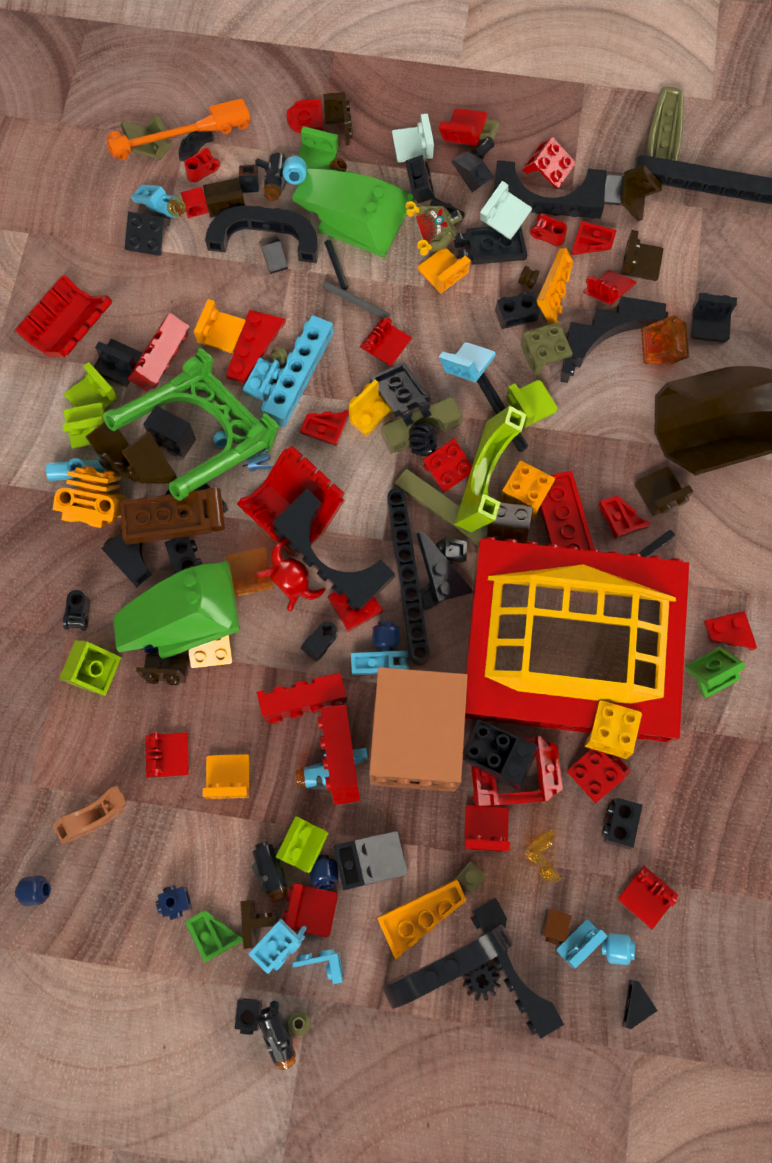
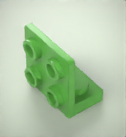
(318, 148)

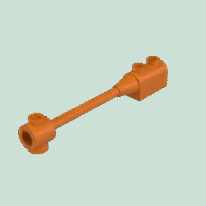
(220, 118)

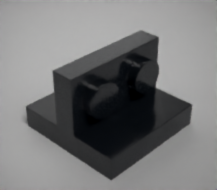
(116, 361)

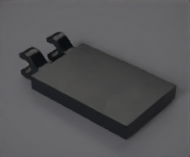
(490, 246)
(402, 392)

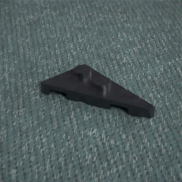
(443, 577)

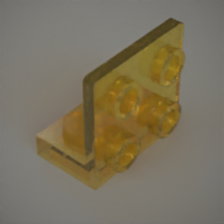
(534, 855)

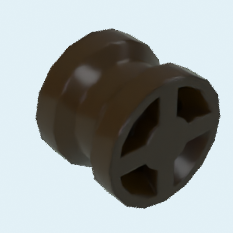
(528, 277)

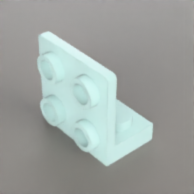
(414, 141)
(504, 211)

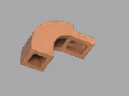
(91, 817)

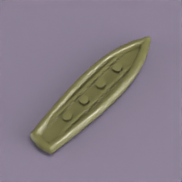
(667, 125)

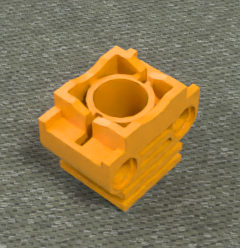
(90, 497)

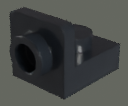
(248, 178)
(453, 549)

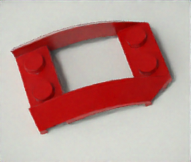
(548, 775)

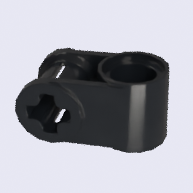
(76, 615)
(317, 643)

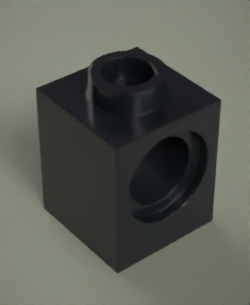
(253, 1005)

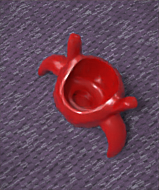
(290, 577)

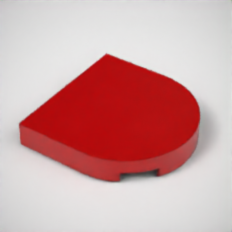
(306, 114)

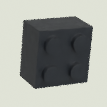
(170, 431)

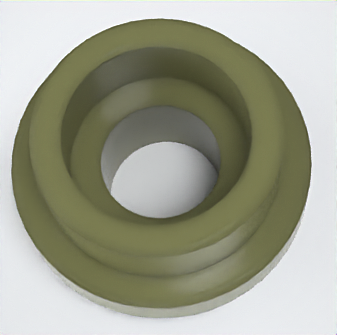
(279, 354)
(306, 1023)

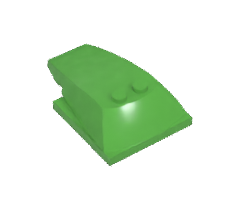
(354, 208)
(180, 612)

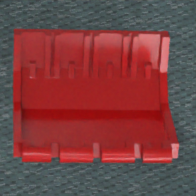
(61, 318)
(283, 486)

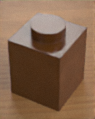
(556, 926)

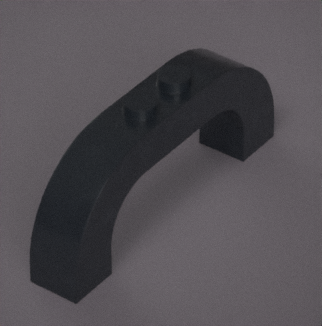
(263, 219)
(448, 967)

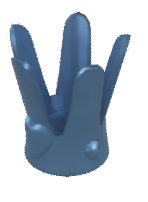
(254, 460)

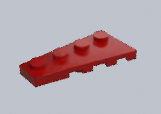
(253, 342)

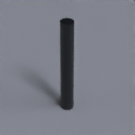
(336, 265)

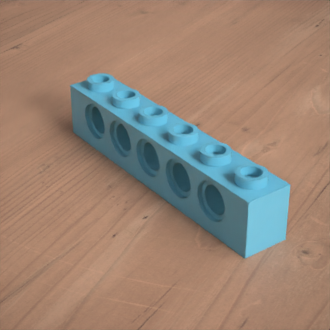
(313, 328)

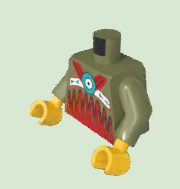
(435, 226)

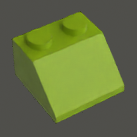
(90, 667)

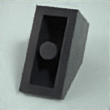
(472, 170)

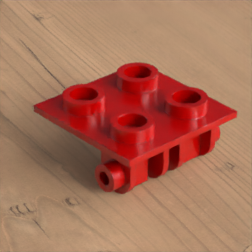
(608, 286)
(386, 341)
(448, 465)
(166, 755)
(648, 897)

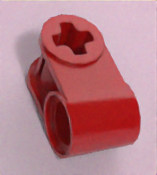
(200, 165)
(548, 230)

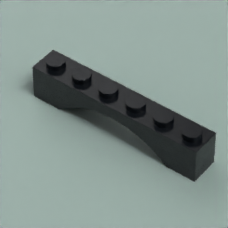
(540, 1012)

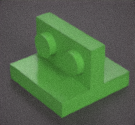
(715, 671)

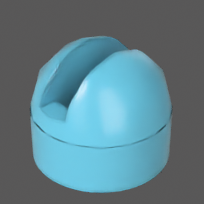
(220, 439)

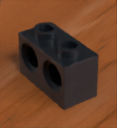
(420, 179)
(519, 314)
(180, 560)
(628, 825)

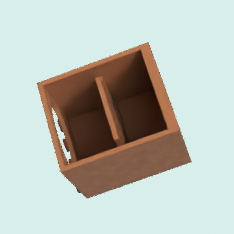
(418, 729)

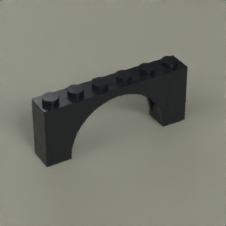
(584, 202)
(130, 557)
(356, 587)

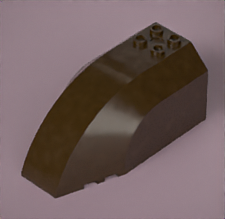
(715, 418)

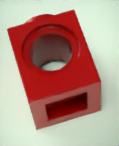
(194, 202)

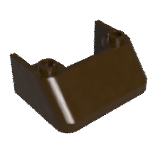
(139, 461)

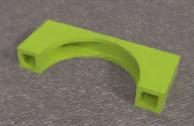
(476, 506)

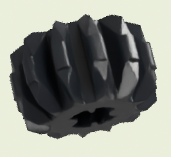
(423, 439)
(485, 988)

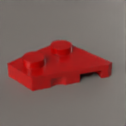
(593, 238)
(325, 426)
(621, 517)
(731, 630)

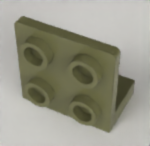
(545, 346)

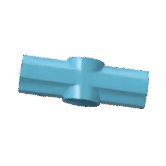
(59, 470)

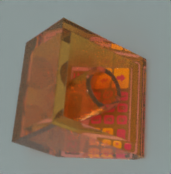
(665, 341)

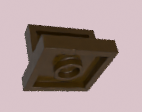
(251, 922)

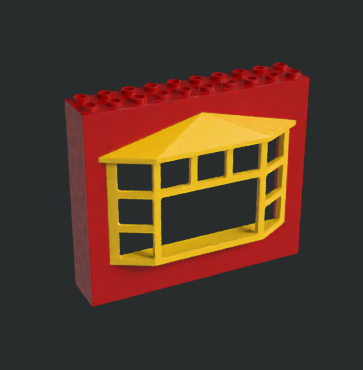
(564, 700)

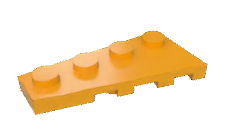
(554, 286)
(412, 920)

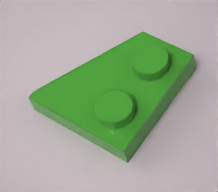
(211, 935)

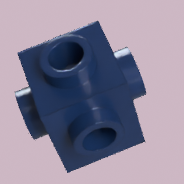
(181, 904)

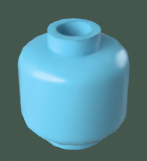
(294, 170)
(619, 949)

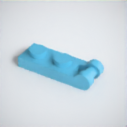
(368, 662)

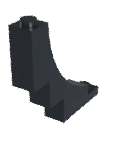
(630, 315)

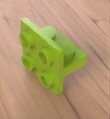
(81, 422)
(302, 844)

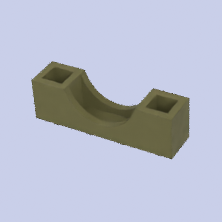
(444, 416)

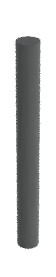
(355, 300)

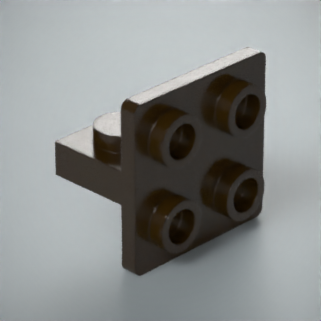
(511, 522)

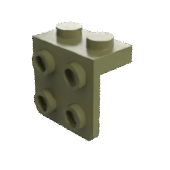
(154, 149)

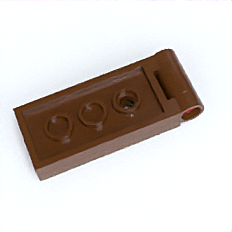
(162, 518)

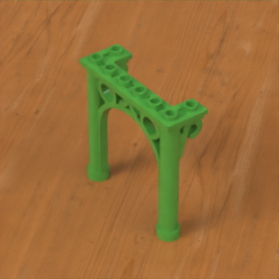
(198, 377)

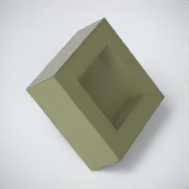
(490, 130)
(471, 877)

